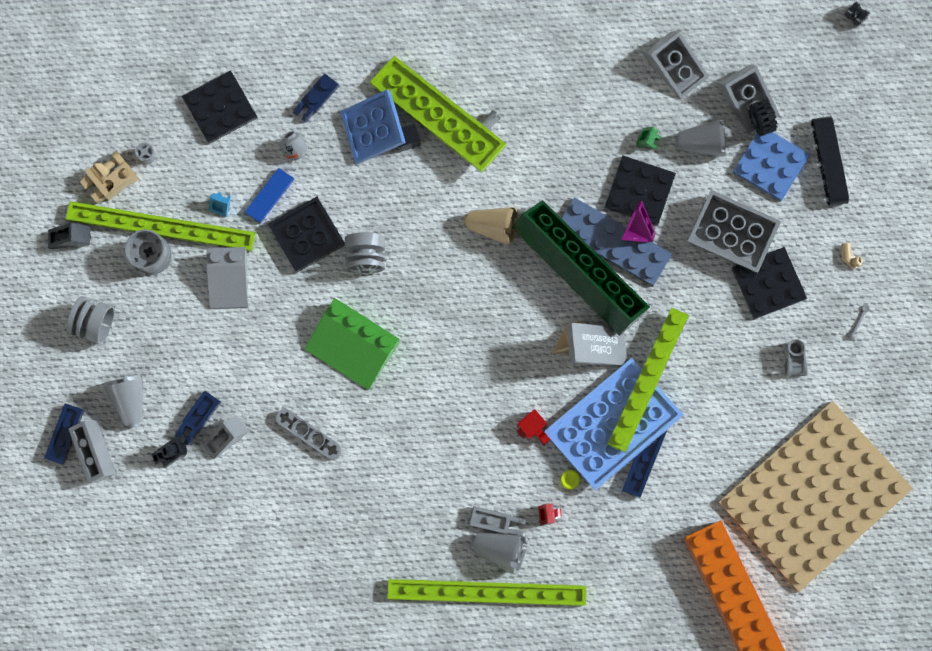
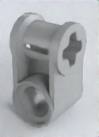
(795, 363)

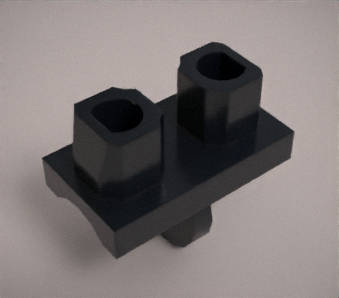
(170, 452)

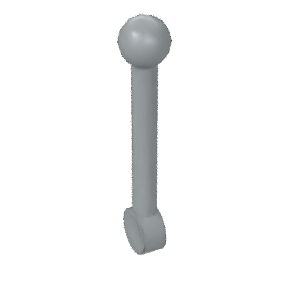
(865, 308)

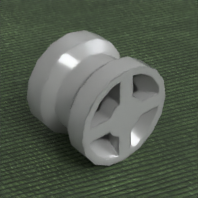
(142, 150)

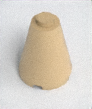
(493, 223)

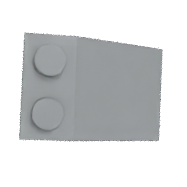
(676, 63)
(745, 89)
(227, 277)

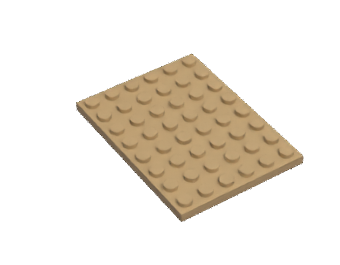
(815, 496)

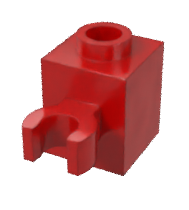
(532, 426)

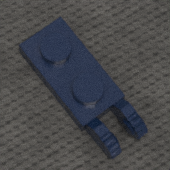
(316, 97)
(198, 416)

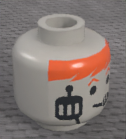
(293, 145)

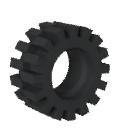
(762, 117)

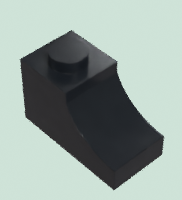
(69, 235)

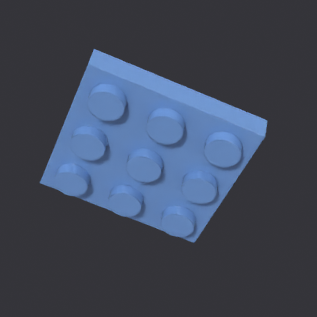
(372, 126)
(771, 164)

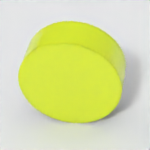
(570, 479)

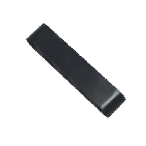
(831, 162)

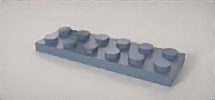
(604, 236)

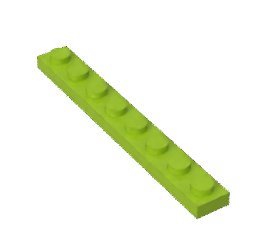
(648, 380)

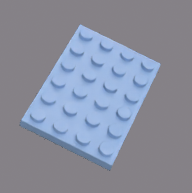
(588, 426)

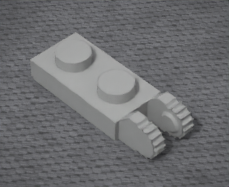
(494, 521)

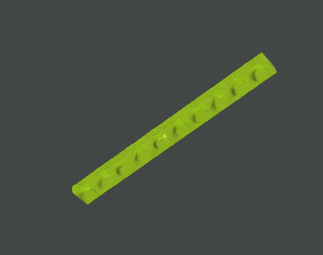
(163, 226)
(486, 592)

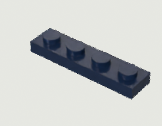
(642, 468)

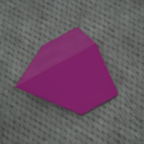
(639, 226)

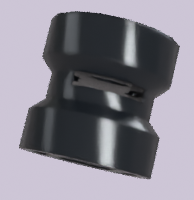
(857, 18)

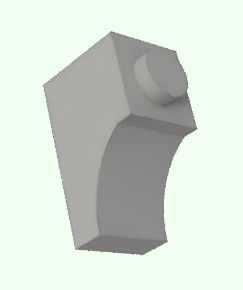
(225, 436)

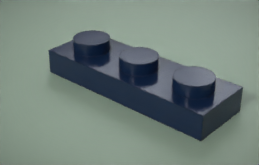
(61, 438)

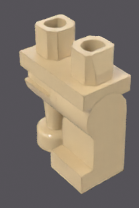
(108, 183)

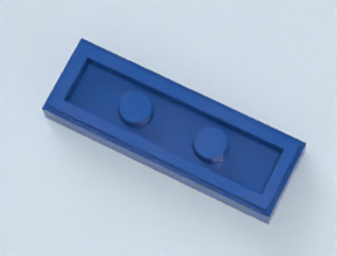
(269, 195)

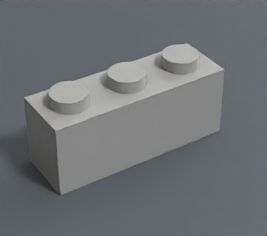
(92, 451)

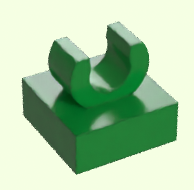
(647, 137)

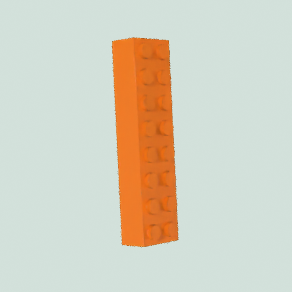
(732, 590)

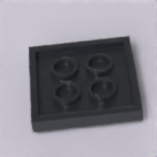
(219, 107)
(640, 182)
(306, 234)
(772, 287)

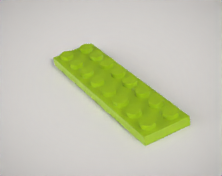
(438, 114)

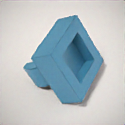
(219, 204)

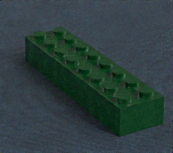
(580, 267)

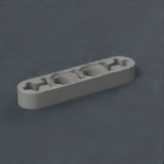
(307, 436)

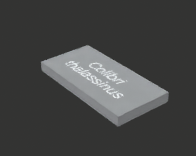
(596, 345)

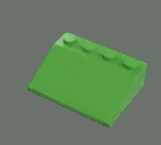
(352, 344)

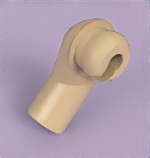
(848, 258)

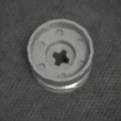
(142, 243)
(365, 253)
(87, 319)

